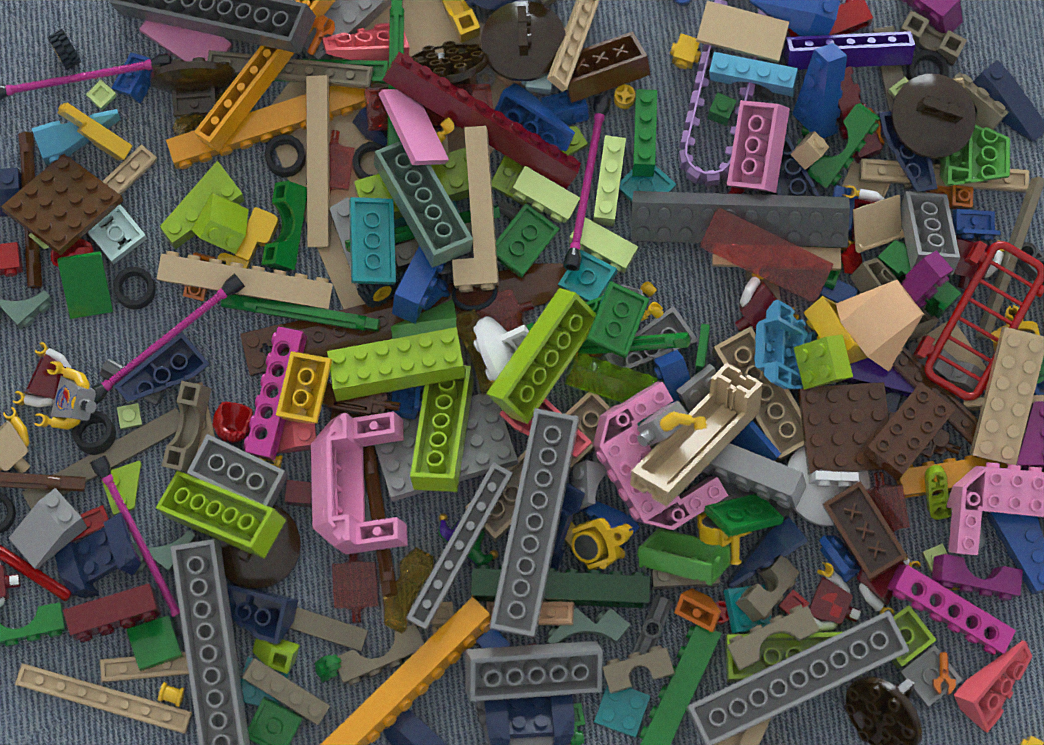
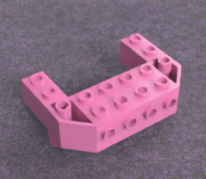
(621, 452)
(339, 483)
(991, 491)

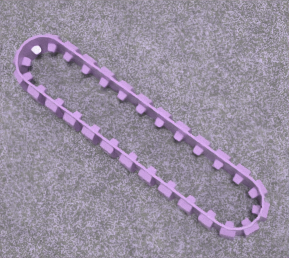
(694, 173)

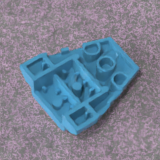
(775, 345)

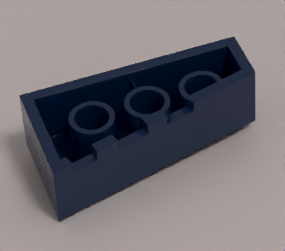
(793, 178)

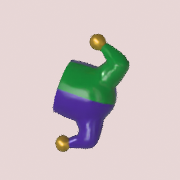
(476, 555)

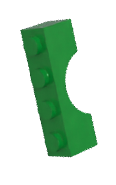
(859, 125)
(644, 132)
(290, 201)
(47, 621)

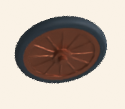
(475, 299)

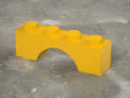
(462, 19)

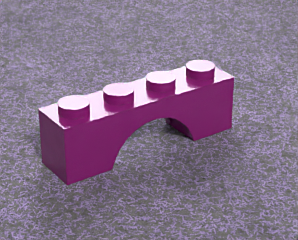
(952, 572)

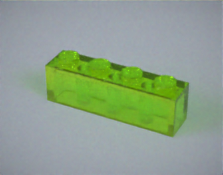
(606, 378)

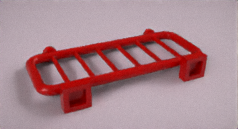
(985, 258)

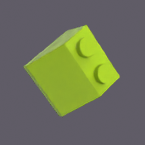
(222, 223)

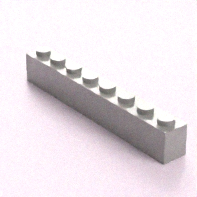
(459, 546)

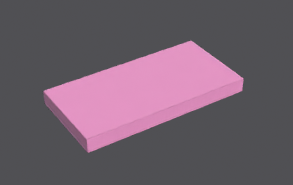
(184, 42)
(413, 128)

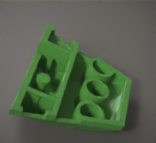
(981, 159)
(432, 320)

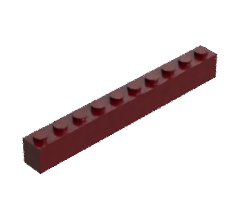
(466, 111)

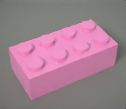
(758, 146)

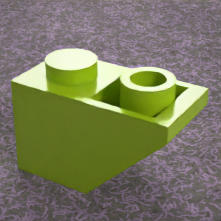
(277, 656)

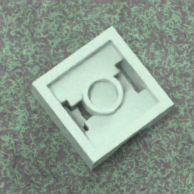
(114, 232)

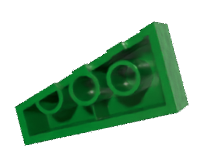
(897, 261)

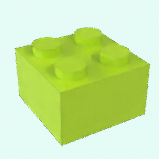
(823, 361)
(914, 634)

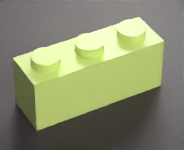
(544, 195)
(606, 245)

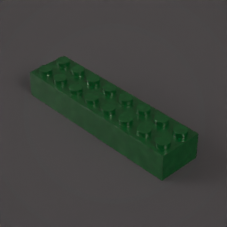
(575, 587)

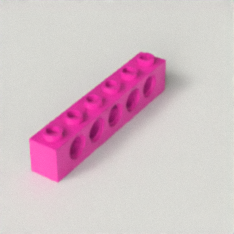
(268, 447)
(999, 633)

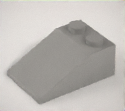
(47, 529)

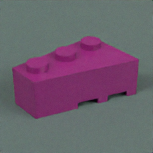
(943, 14)
(925, 277)
(1032, 445)

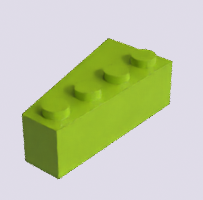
(182, 219)

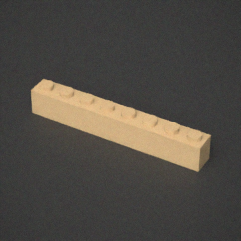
(257, 283)

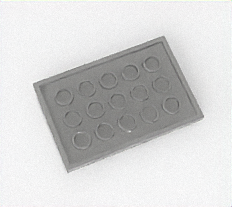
(485, 443)

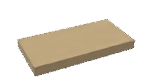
(742, 31)

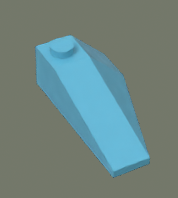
(61, 139)

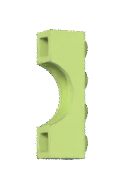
(609, 180)

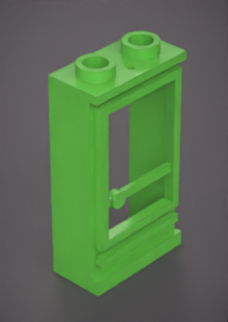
(652, 556)

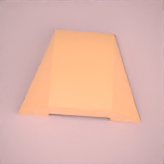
(881, 321)

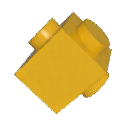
(685, 52)

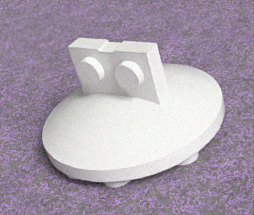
(496, 344)
(822, 487)

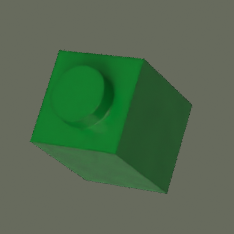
(721, 109)

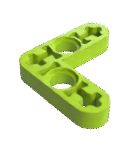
(940, 500)

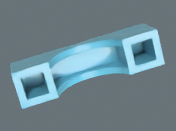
(732, 69)

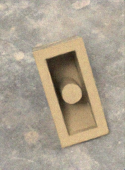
(809, 150)

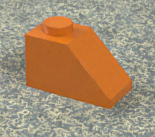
(698, 609)

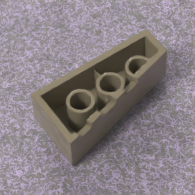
(875, 274)

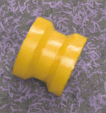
(624, 91)

